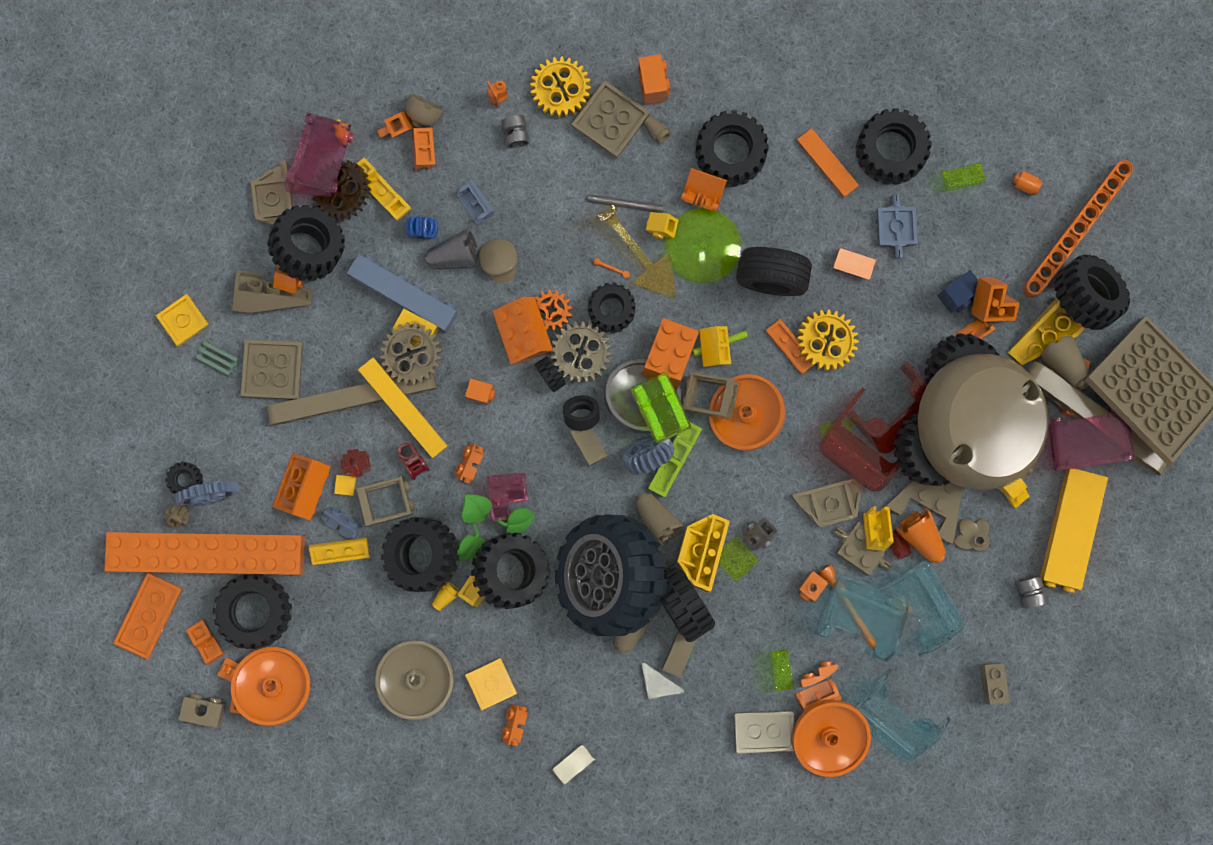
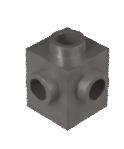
(759, 534)

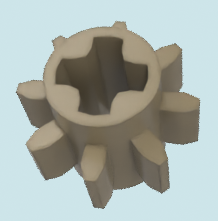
(177, 516)

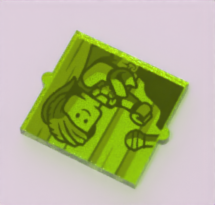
(737, 559)

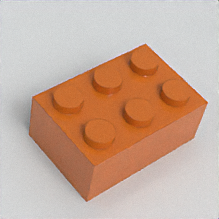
(522, 330)
(670, 351)

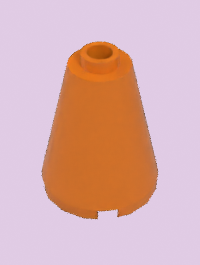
(923, 535)

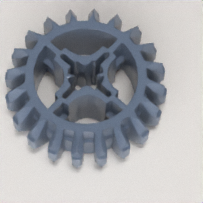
(647, 455)

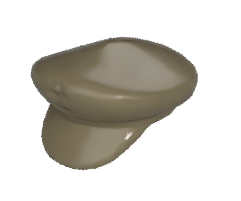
(498, 260)

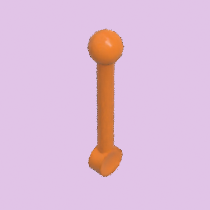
(626, 274)

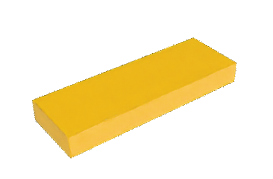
(339, 551)

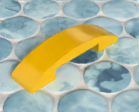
(384, 193)

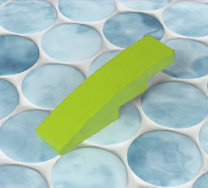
(668, 472)

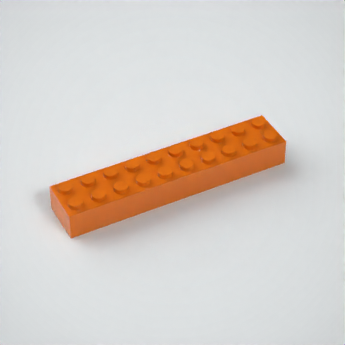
(204, 553)

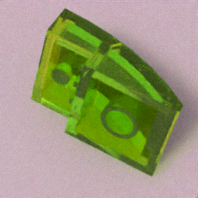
(661, 407)

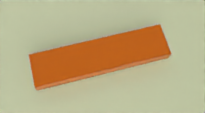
(827, 163)

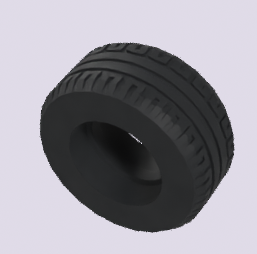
(774, 271)

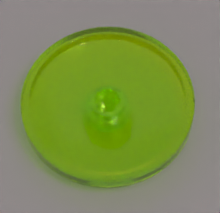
(704, 246)

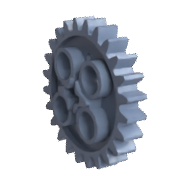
(206, 493)

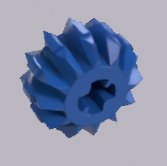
(421, 227)

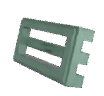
(203, 351)

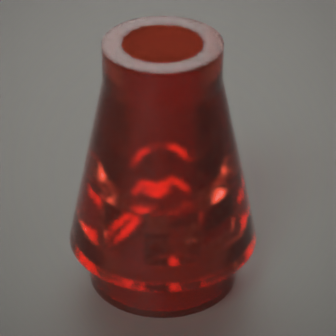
(900, 547)

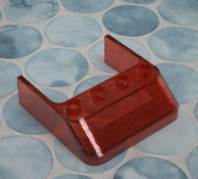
(856, 456)

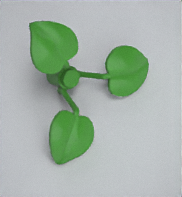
(475, 510)

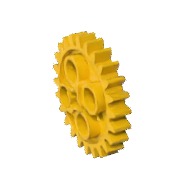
(576, 79)
(843, 346)

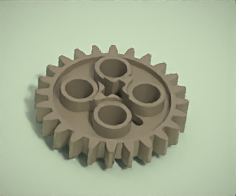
(405, 337)
(597, 357)

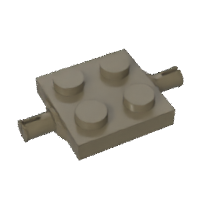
(855, 552)

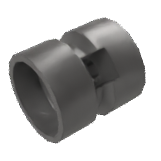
(515, 127)
(1032, 592)

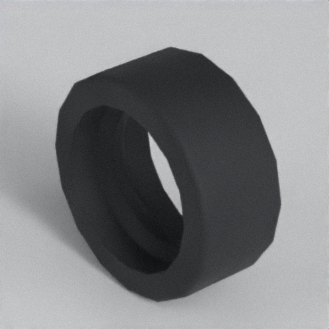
(581, 423)

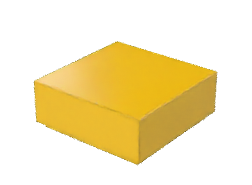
(345, 485)

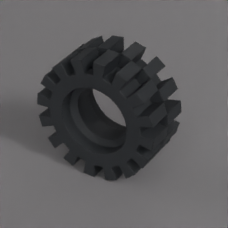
(550, 374)
(172, 479)

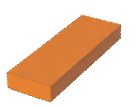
(788, 345)

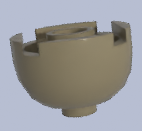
(422, 111)

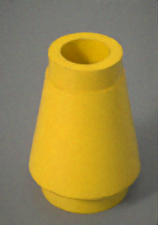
(445, 596)

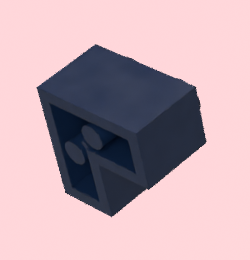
(958, 293)

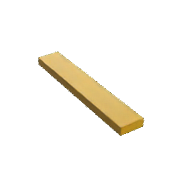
(402, 407)

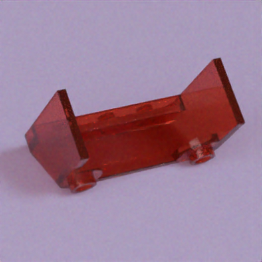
(880, 433)

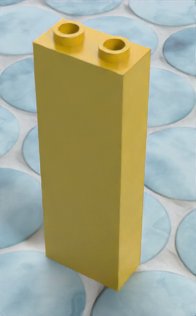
(1073, 530)

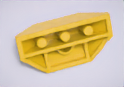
(702, 550)

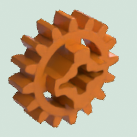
(560, 312)

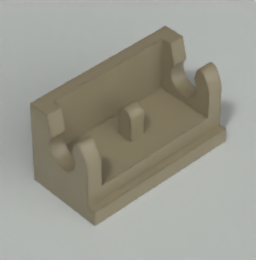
(589, 446)

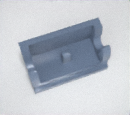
(475, 202)

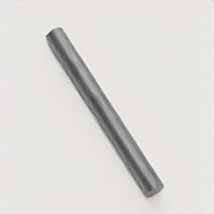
(625, 203)

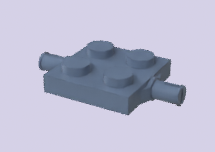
(897, 226)

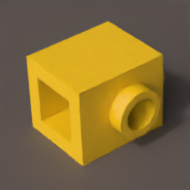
(662, 225)

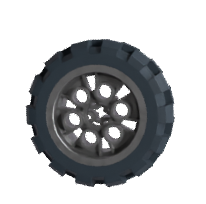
(607, 557)

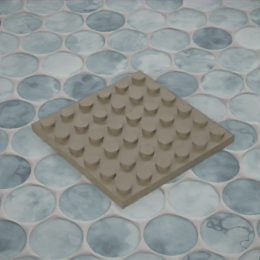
(1155, 390)

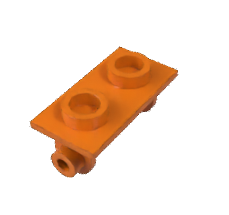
(497, 92)
(465, 469)
(511, 733)

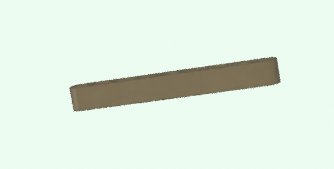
(337, 400)
(1076, 402)

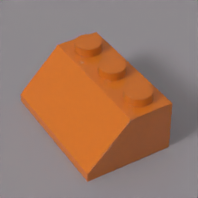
(301, 486)

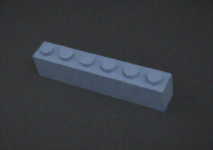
(402, 293)

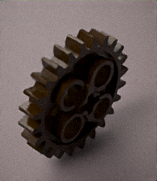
(351, 200)

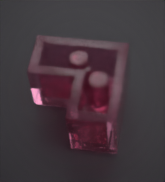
(505, 490)

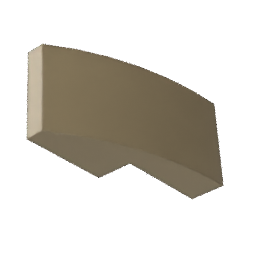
(678, 655)

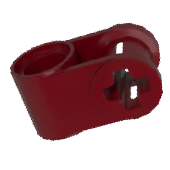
(413, 461)

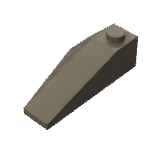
(259, 295)

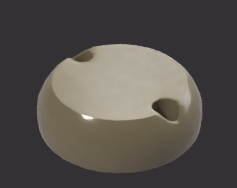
(983, 421)

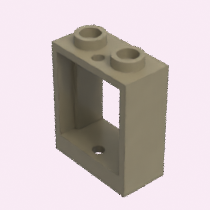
(728, 398)
(366, 505)

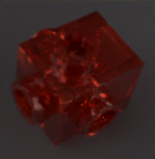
(362, 465)

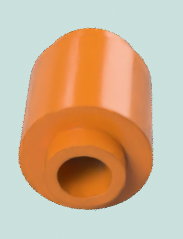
(1027, 182)

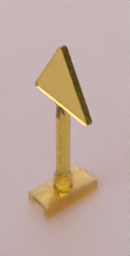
(657, 276)

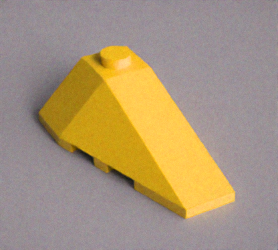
(1048, 327)

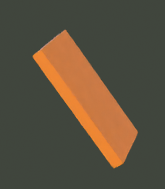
(147, 616)

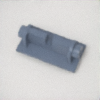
(349, 526)

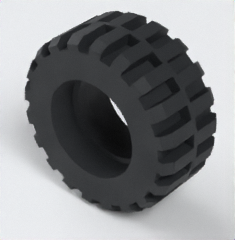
(733, 124)
(906, 126)
(296, 261)
(1092, 292)
(955, 348)
(911, 456)
(397, 554)
(533, 565)
(685, 605)
(226, 611)

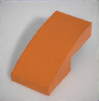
(205, 642)

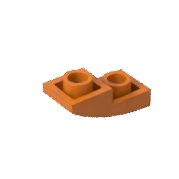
(824, 671)

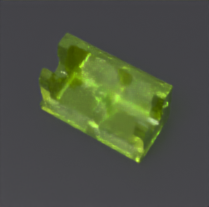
(963, 177)
(781, 670)

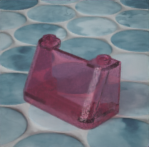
(319, 157)
(1090, 441)

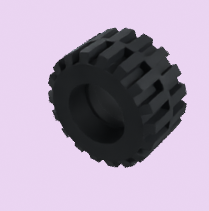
(611, 291)

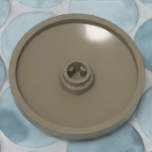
(414, 680)

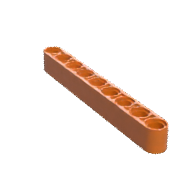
(1083, 222)

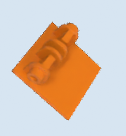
(703, 189)

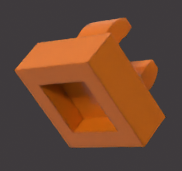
(227, 669)

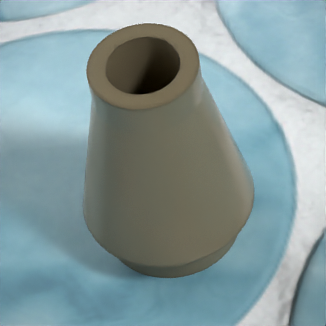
(658, 130)

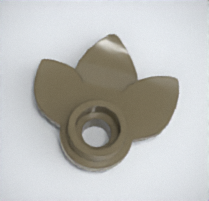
(971, 532)

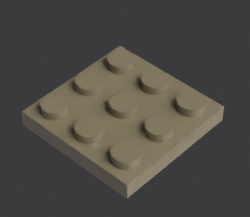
(610, 119)
(272, 369)

